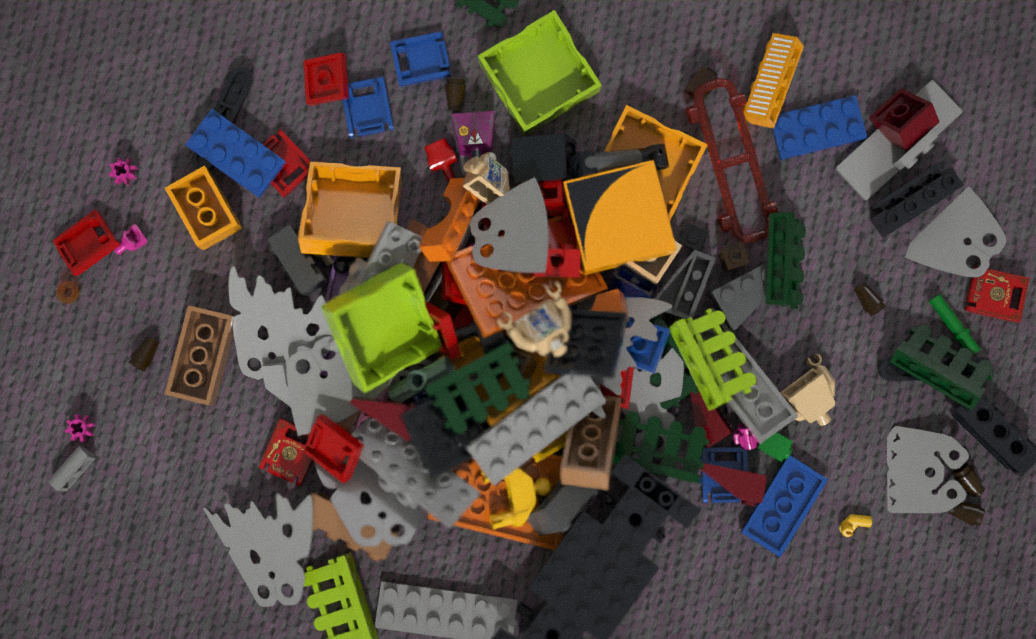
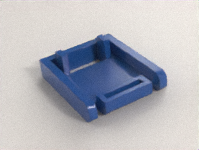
(424, 59)
(369, 111)
(718, 493)

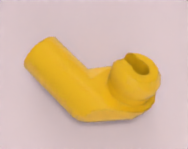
(852, 522)

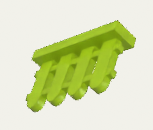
(700, 364)
(350, 589)

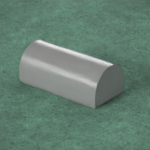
(71, 469)

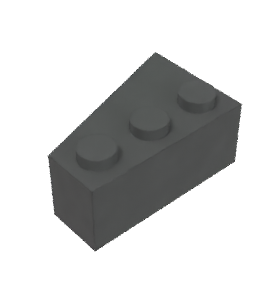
(300, 267)
(686, 285)
(741, 296)
(560, 508)

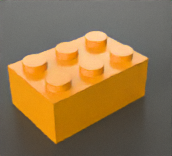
(203, 208)

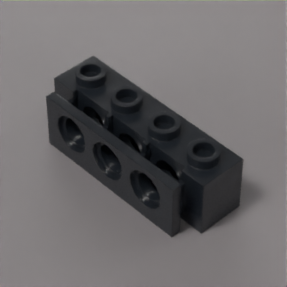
(912, 206)
(1024, 451)

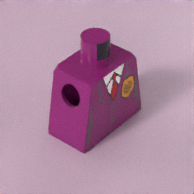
(474, 132)

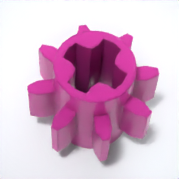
(116, 167)
(86, 426)
(744, 437)

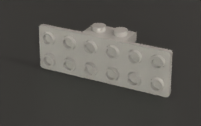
(880, 160)
(393, 247)
(406, 476)

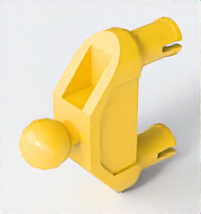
(521, 498)

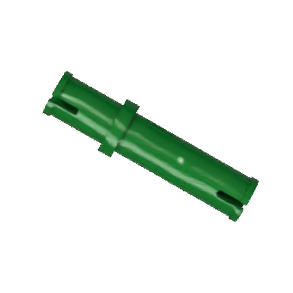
(954, 324)

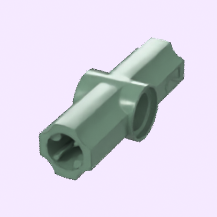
(411, 387)

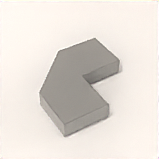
(276, 380)

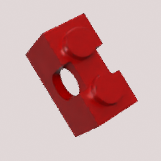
(568, 262)

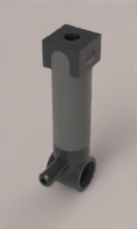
(592, 163)

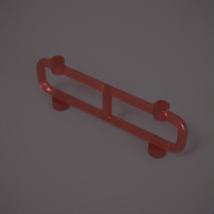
(697, 113)

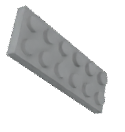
(762, 409)
(534, 425)
(443, 612)

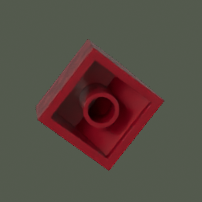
(905, 119)

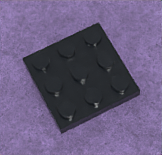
(591, 346)
(438, 446)

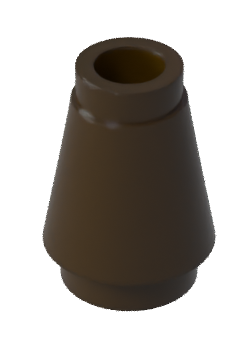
(455, 93)
(869, 299)
(144, 354)
(968, 478)
(969, 513)

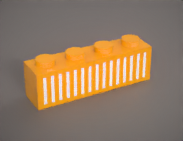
(773, 80)

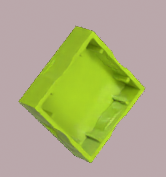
(539, 73)
(382, 326)

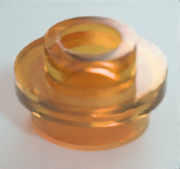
(60, 292)

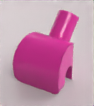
(131, 240)

